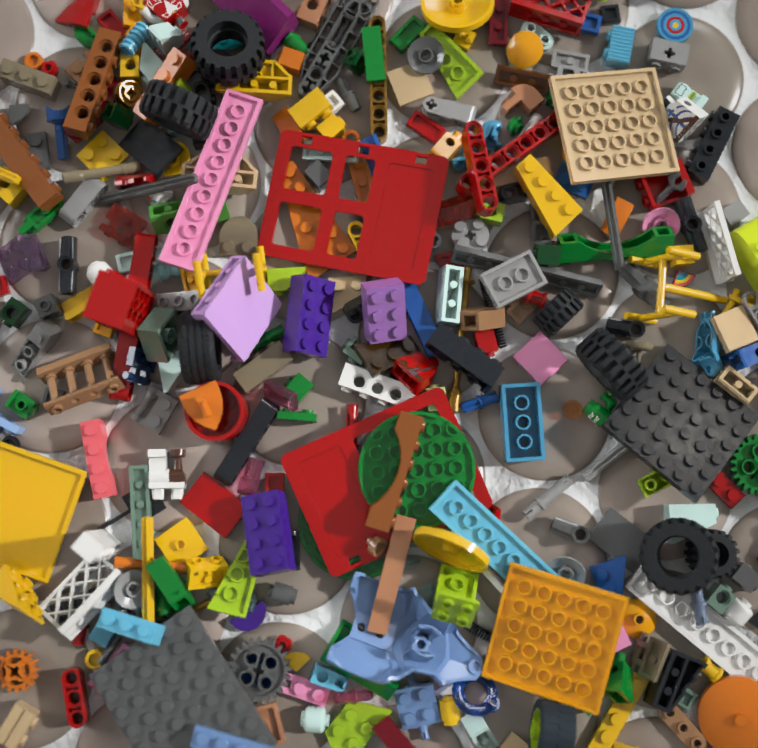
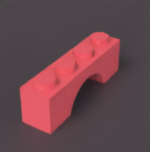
(95, 446)

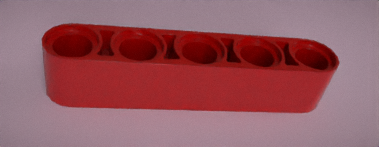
(479, 160)

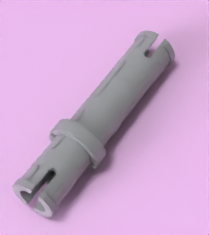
(546, 498)

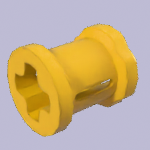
(712, 671)

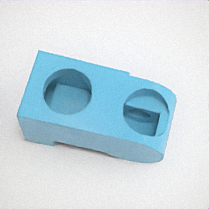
(328, 677)

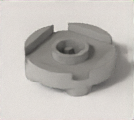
(470, 226)

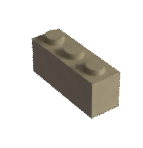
(29, 79)
(262, 367)

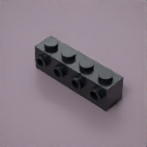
(711, 145)

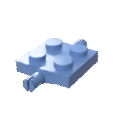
(417, 705)

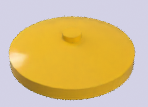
(457, 15)
(451, 549)

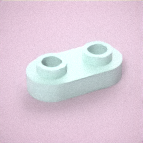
(541, 32)

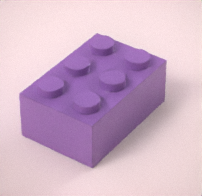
(384, 310)

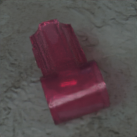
(250, 481)

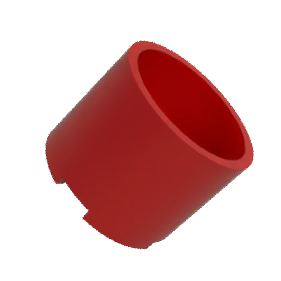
(233, 420)

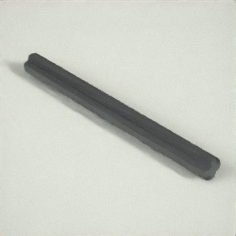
(148, 189)
(613, 228)

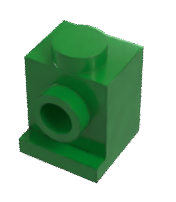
(15, 401)

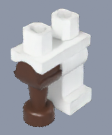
(163, 478)

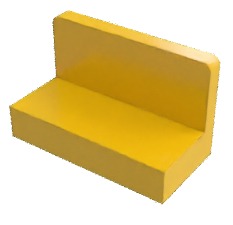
(75, 305)

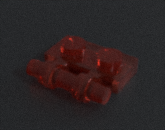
(126, 220)

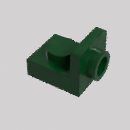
(355, 61)

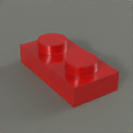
(726, 490)

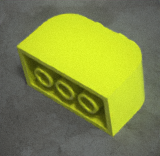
(746, 250)

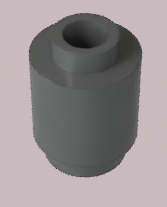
(283, 593)

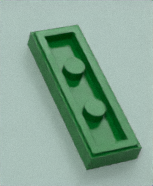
(373, 54)

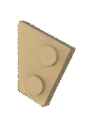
(345, 290)

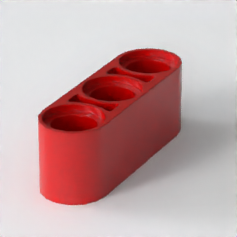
(72, 706)

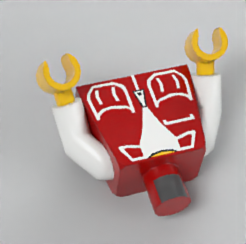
(164, 11)

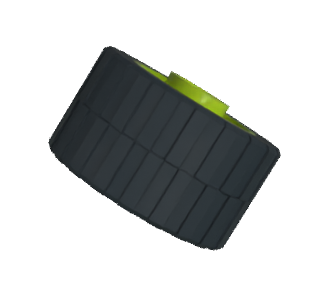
(552, 725)

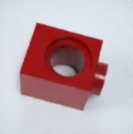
(487, 341)

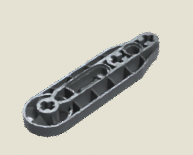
(352, 13)

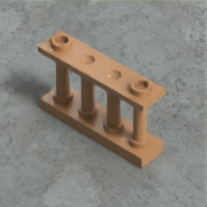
(68, 366)

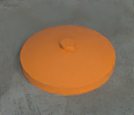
(730, 712)

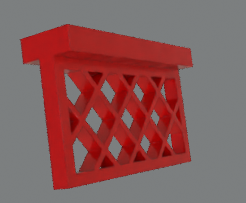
(549, 17)

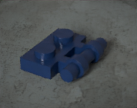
(138, 362)

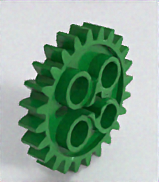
(744, 454)

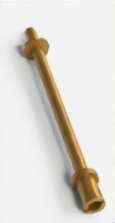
(455, 392)

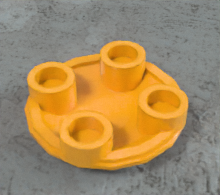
(524, 49)

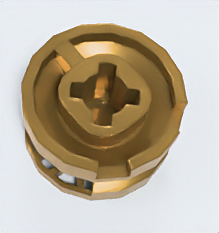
(128, 93)

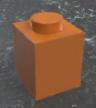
(291, 60)

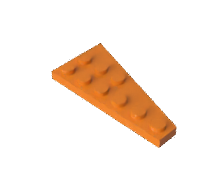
(306, 222)

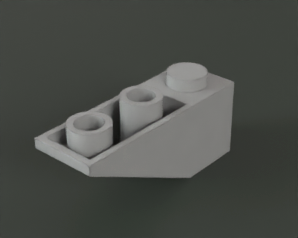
(37, 345)

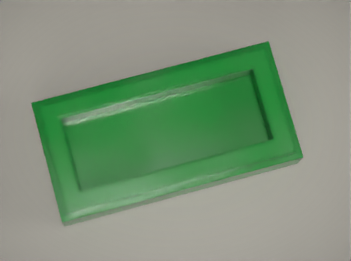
(407, 34)

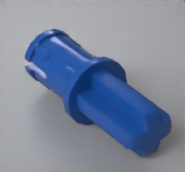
(479, 402)

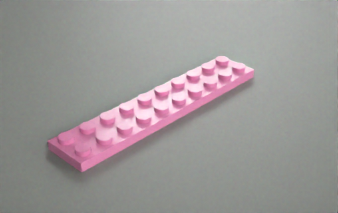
(215, 173)

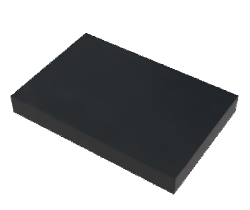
(151, 147)

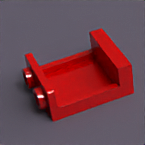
(652, 186)

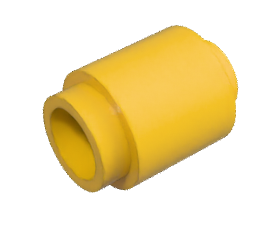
(449, 711)

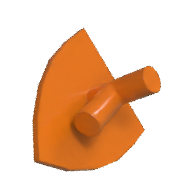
(204, 404)

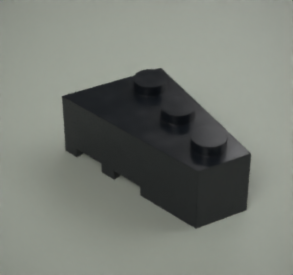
(675, 678)

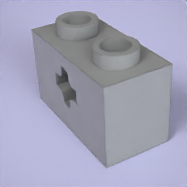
(667, 55)

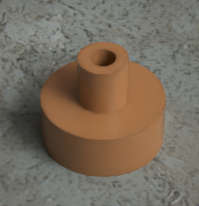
(376, 545)

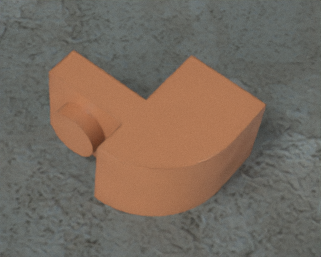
(524, 97)

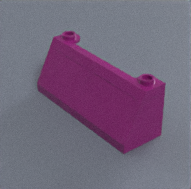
(271, 16)

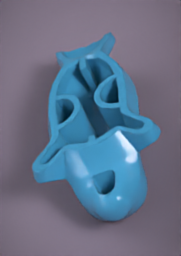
(491, 130)
(707, 346)

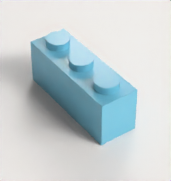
(131, 626)

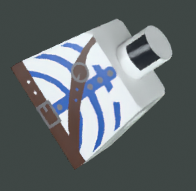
(683, 117)

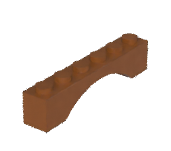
(382, 510)

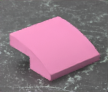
(540, 358)

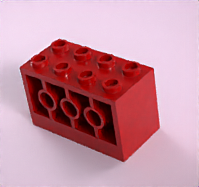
(119, 302)

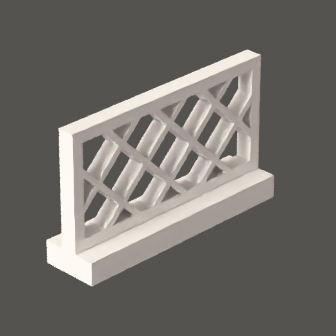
(720, 252)
(91, 603)

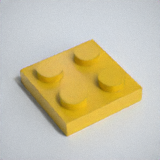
(102, 152)

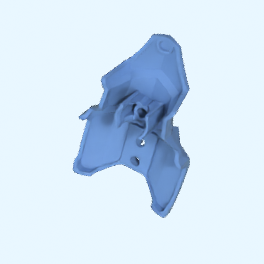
(411, 645)

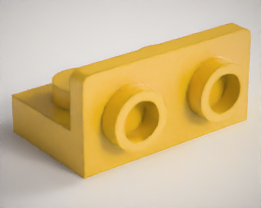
(205, 572)

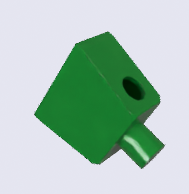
(620, 681)

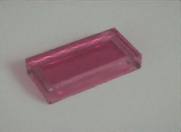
(280, 395)

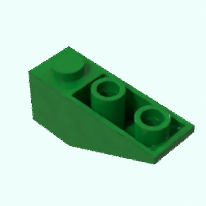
(170, 584)

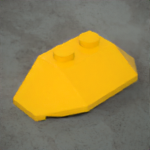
(269, 85)

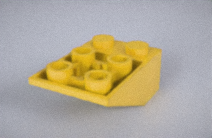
(18, 593)

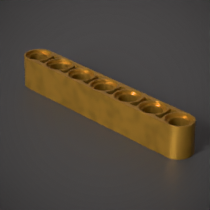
(379, 89)

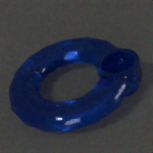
(481, 709)

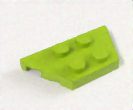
(354, 725)

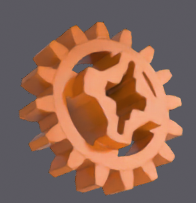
(24, 674)

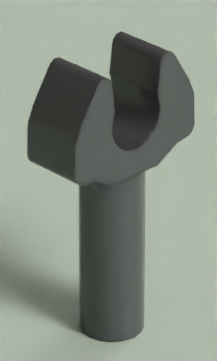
(672, 186)

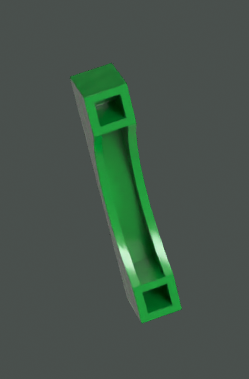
(648, 244)

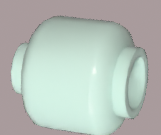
(314, 719)

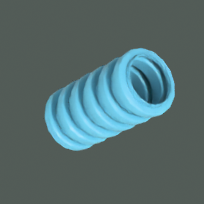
(134, 39)

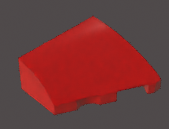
(78, 13)
(128, 181)

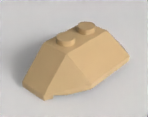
(244, 180)

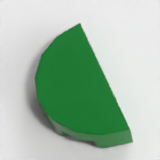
(85, 36)

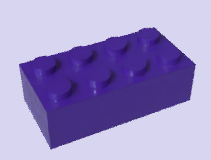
(308, 316)
(268, 533)

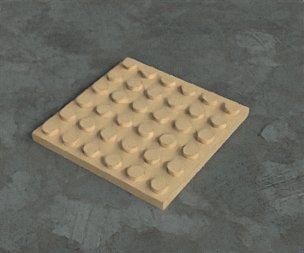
(613, 125)

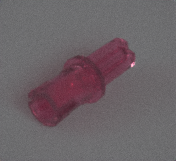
(352, 696)

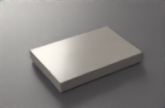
(513, 279)

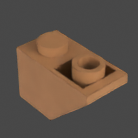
(482, 318)

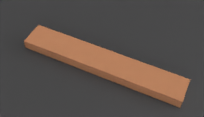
(391, 574)

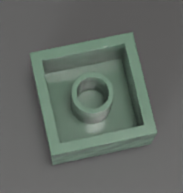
(159, 334)

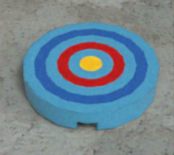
(674, 25)

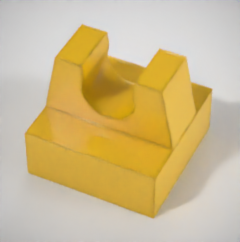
(464, 40)

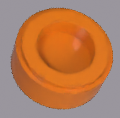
(33, 60)

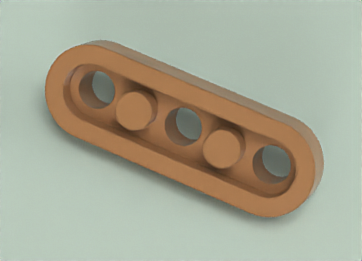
(689, 734)

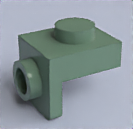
(350, 353)

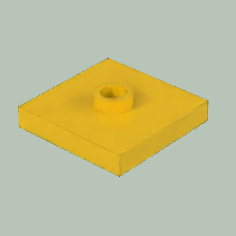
(181, 542)

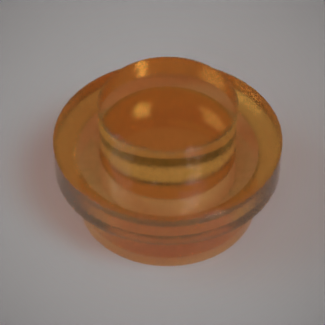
(572, 409)

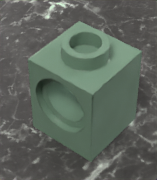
(728, 597)

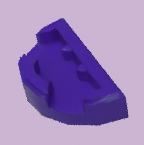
(252, 620)

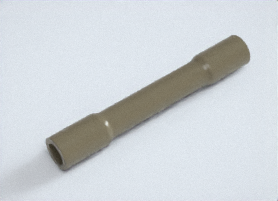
(79, 175)

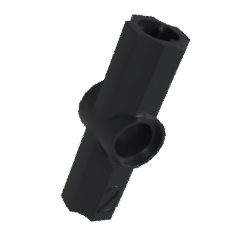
(687, 213)
(68, 277)

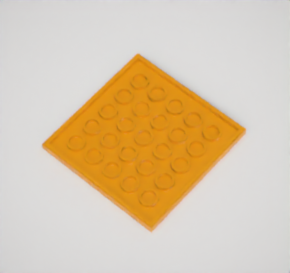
(555, 637)

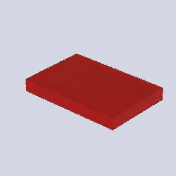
(213, 504)

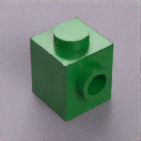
(299, 385)

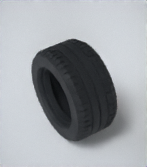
(198, 350)

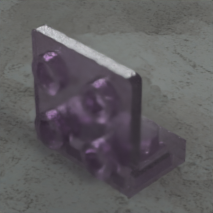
(22, 257)

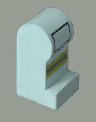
(683, 90)

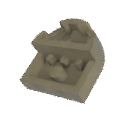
(238, 237)

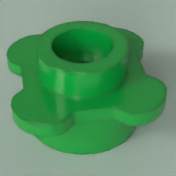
(515, 126)

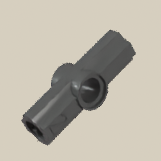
(642, 285)

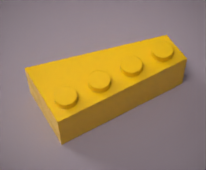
(548, 198)

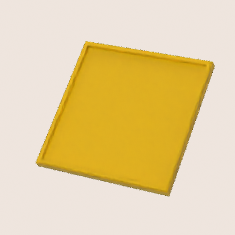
(35, 509)

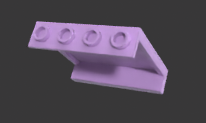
(237, 308)

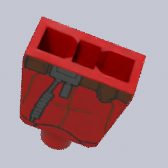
(415, 371)

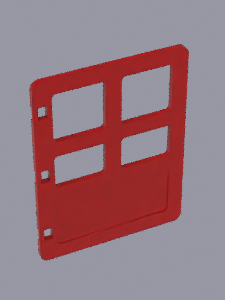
(397, 215)
(330, 491)

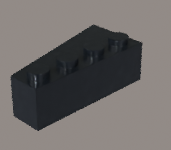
(464, 357)

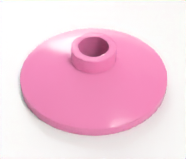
(663, 214)

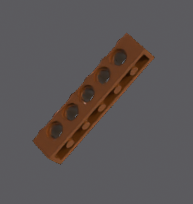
(73, 124)

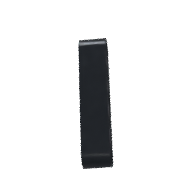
(246, 442)

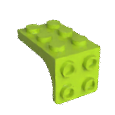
(455, 596)

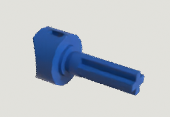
(57, 117)

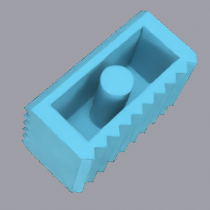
(619, 47)

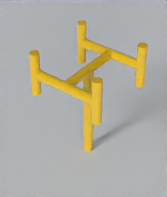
(203, 275)
(665, 311)

